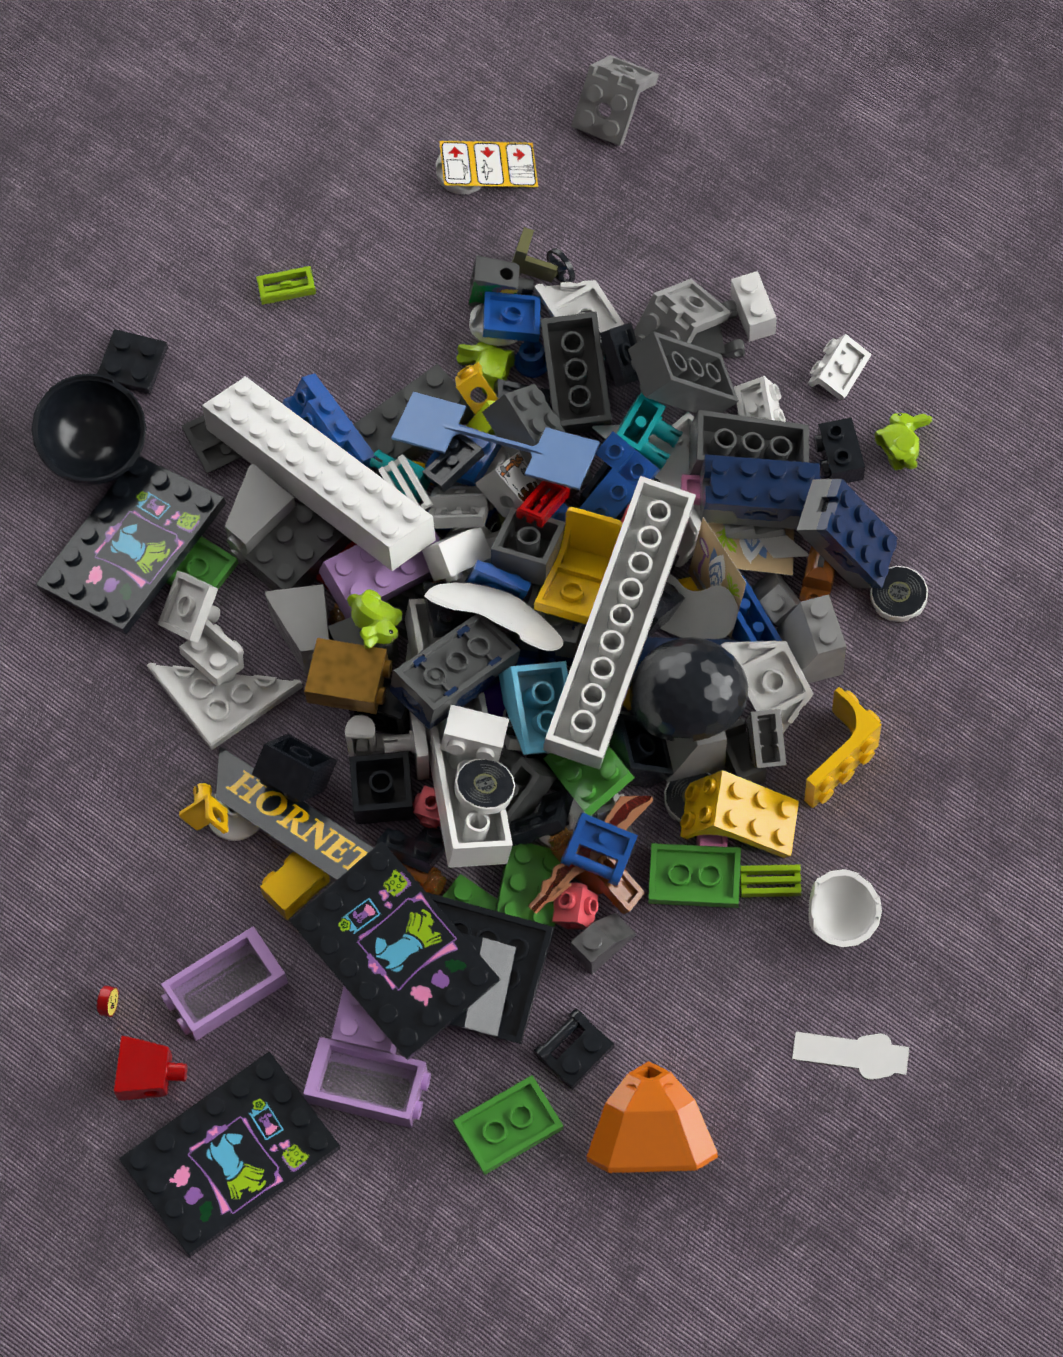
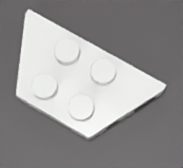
(579, 298)
(772, 677)

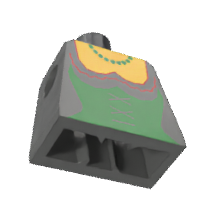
(496, 276)

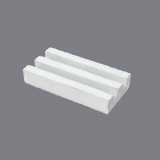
(393, 465)

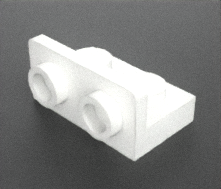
(839, 366)
(759, 399)
(214, 654)

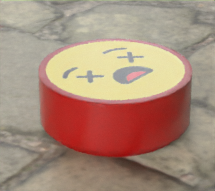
(107, 1001)

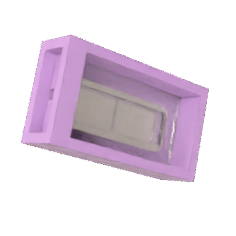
(223, 984)
(366, 1082)

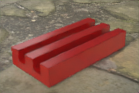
(548, 503)

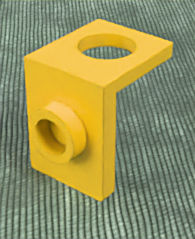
(470, 378)

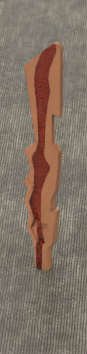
(622, 815)

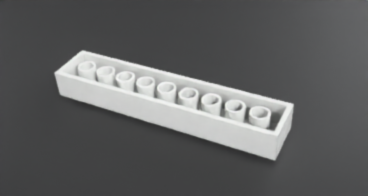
(319, 473)
(619, 623)
(467, 836)

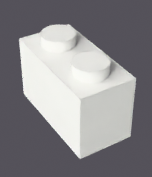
(753, 306)
(456, 553)
(474, 734)

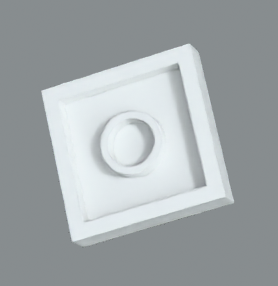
(189, 607)
(413, 741)

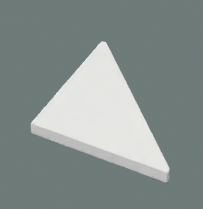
(224, 709)

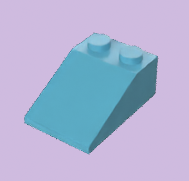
(531, 700)

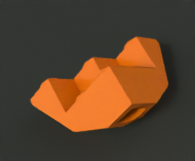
(651, 1126)

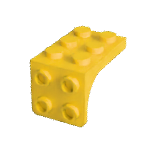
(579, 565)
(858, 749)
(740, 810)

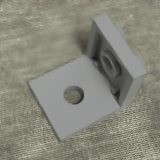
(619, 86)
(681, 312)

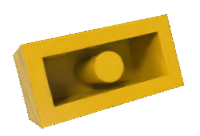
(293, 884)

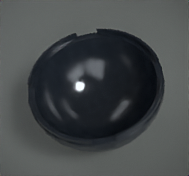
(88, 429)
(688, 690)

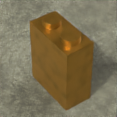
(347, 676)

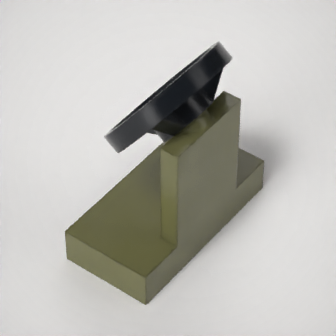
(539, 268)

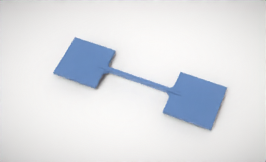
(555, 459)

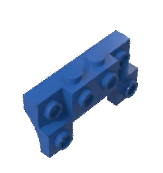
(321, 411)
(619, 485)

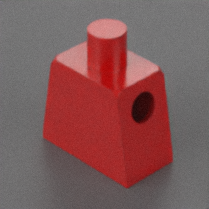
(145, 1070)

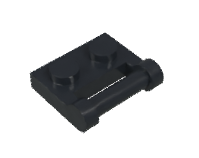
(580, 1056)

